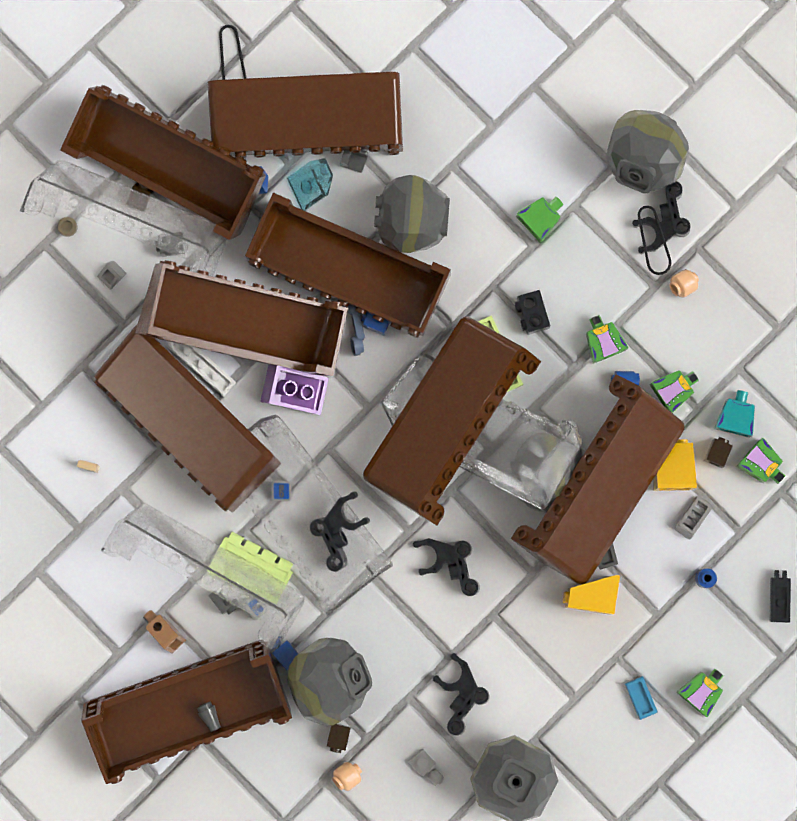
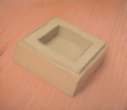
(88, 466)

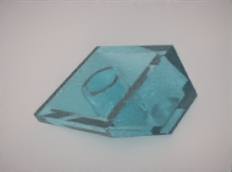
(311, 183)

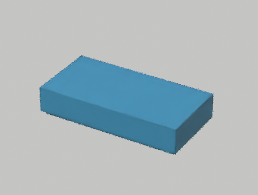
(641, 698)

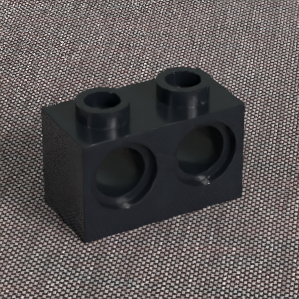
(537, 311)

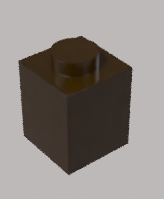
(718, 452)
(338, 737)

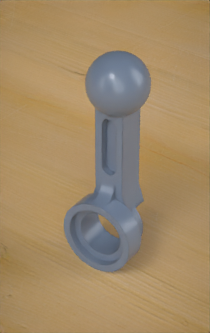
(356, 342)

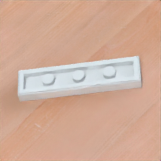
(204, 367)

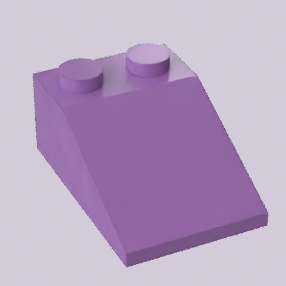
(294, 389)

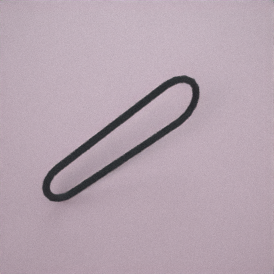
(239, 49)
(644, 243)

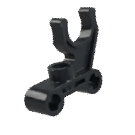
(670, 220)
(332, 531)
(456, 562)
(466, 699)

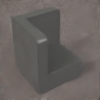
(354, 161)

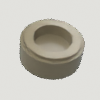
(67, 226)

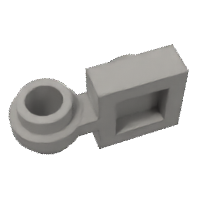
(423, 763)

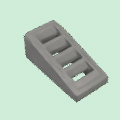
(685, 531)

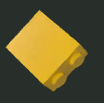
(678, 469)
(595, 596)

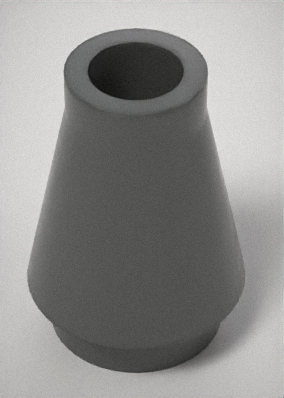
(208, 714)

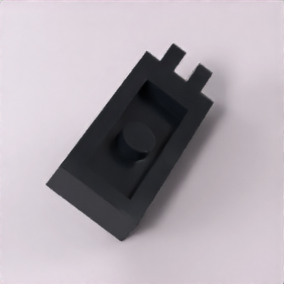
(780, 597)

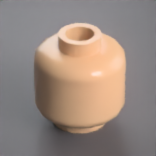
(684, 283)
(347, 776)

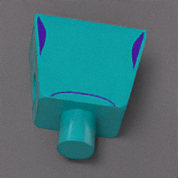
(737, 416)

